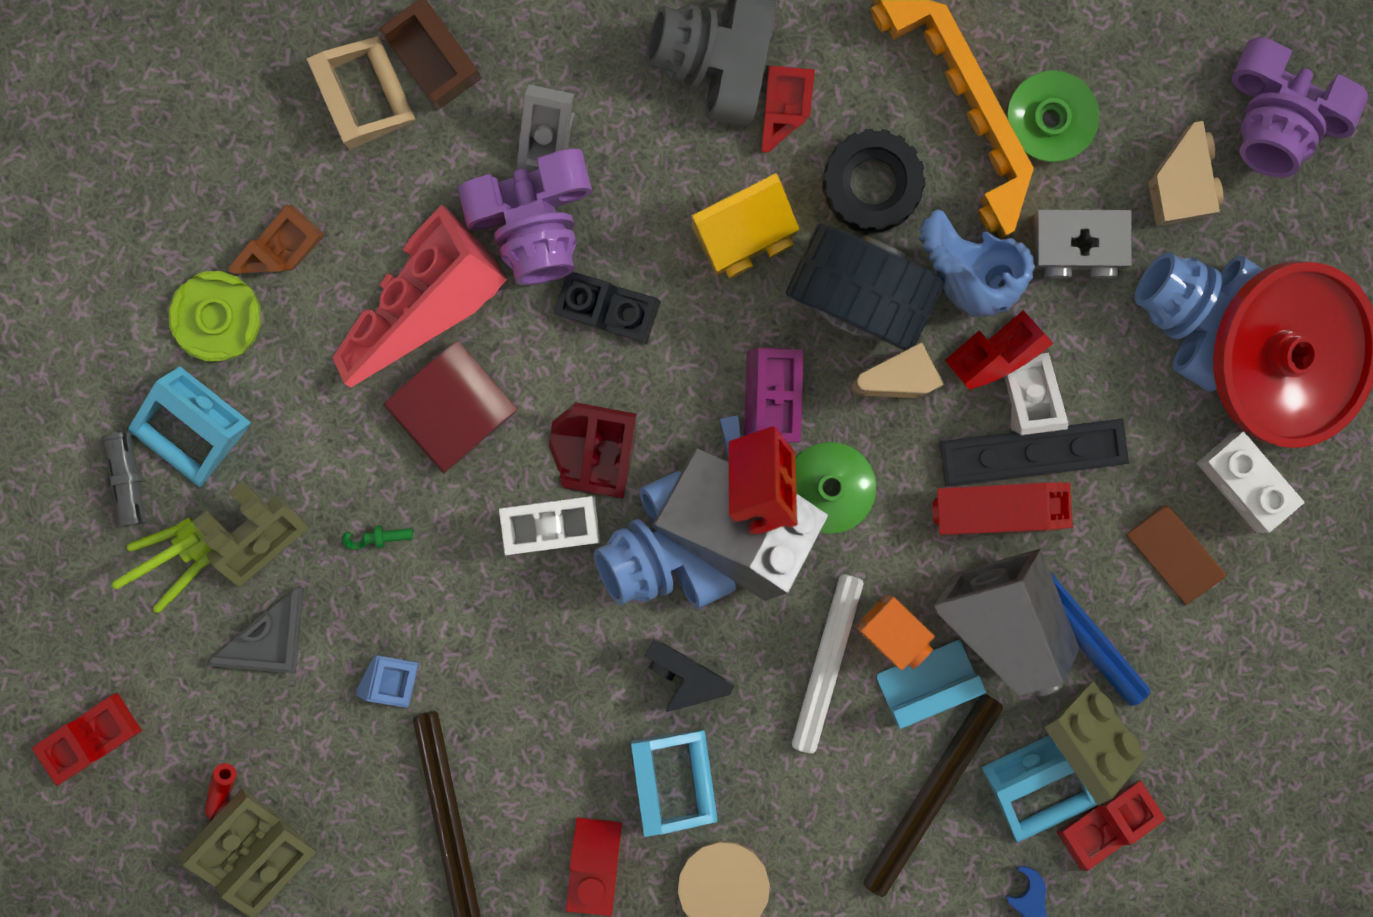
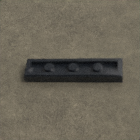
(1034, 454)

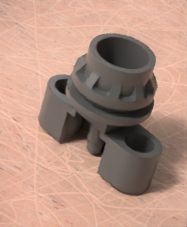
(692, 45)

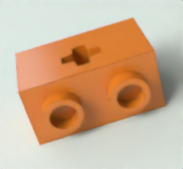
(896, 633)

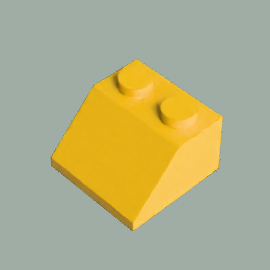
(746, 226)

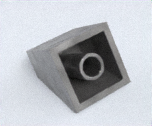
(1013, 621)

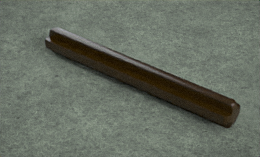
(933, 795)
(446, 815)

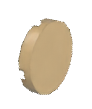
(723, 882)

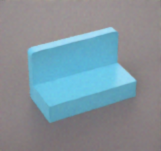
(932, 687)

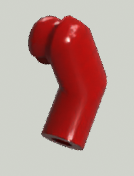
(219, 789)

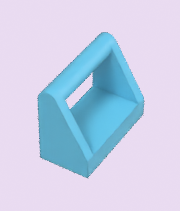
(197, 409)
(1027, 772)
(647, 783)

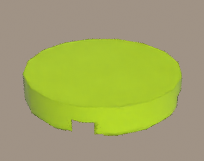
(229, 325)

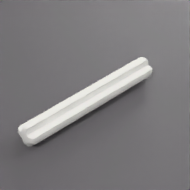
(827, 663)

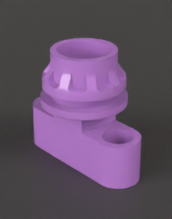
(1287, 111)
(535, 237)

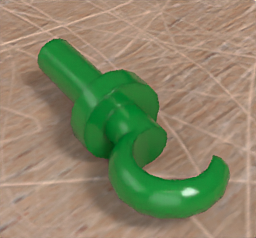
(377, 537)

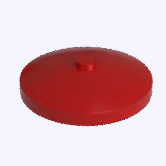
(1295, 354)

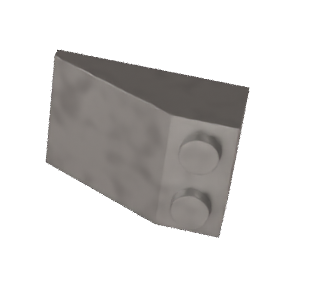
(700, 522)

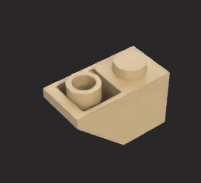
(1184, 181)

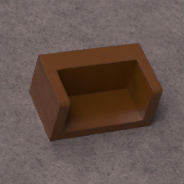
(430, 53)

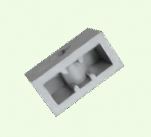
(1105, 229)

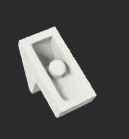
(1035, 398)

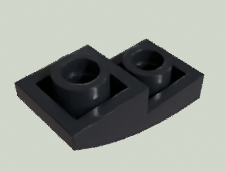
(607, 307)

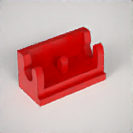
(763, 480)

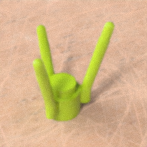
(187, 544)

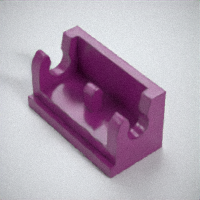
(774, 391)

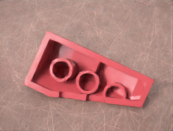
(436, 289)

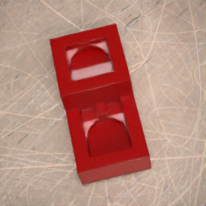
(985, 360)
(86, 739)
(1111, 825)

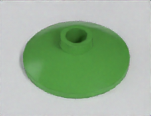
(1065, 97)
(855, 478)

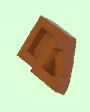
(280, 246)

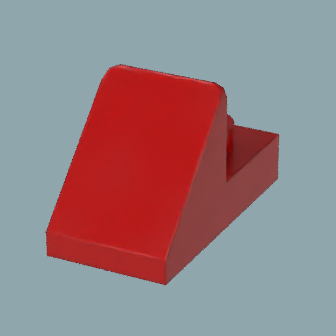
(593, 866)

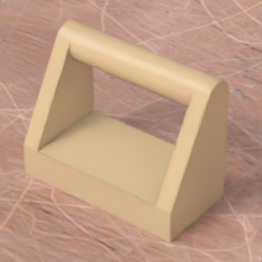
(337, 102)
(902, 376)

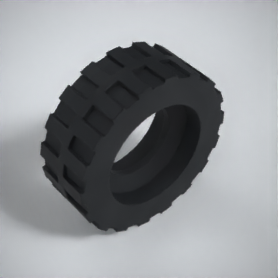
(877, 146)

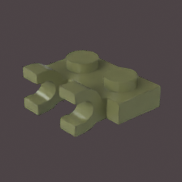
(256, 541)

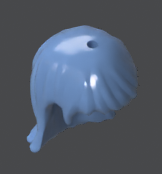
(977, 276)

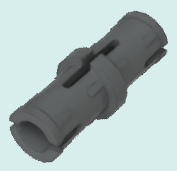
(124, 479)

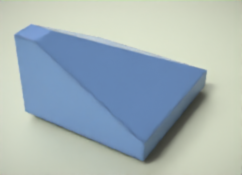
(383, 681)

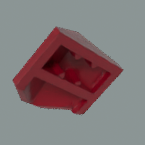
(593, 448)

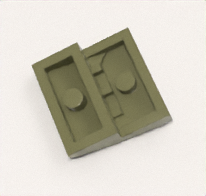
(247, 853)

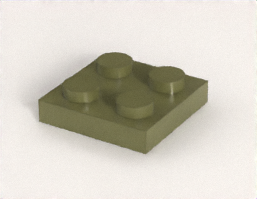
(1095, 742)

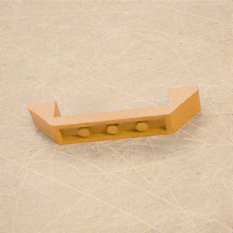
(1003, 204)

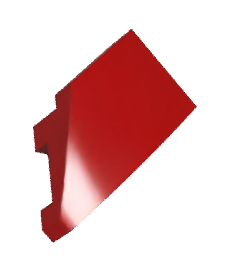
(786, 102)

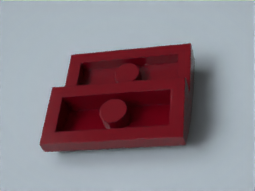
(450, 407)

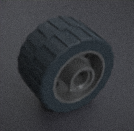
(865, 287)

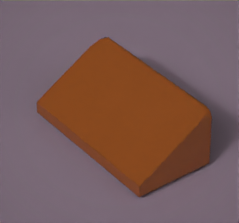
(1176, 554)

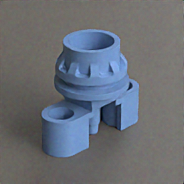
(1189, 302)
(640, 562)

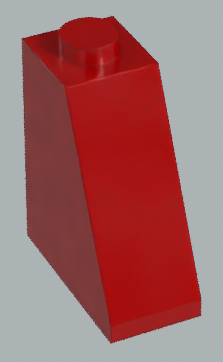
(1003, 508)

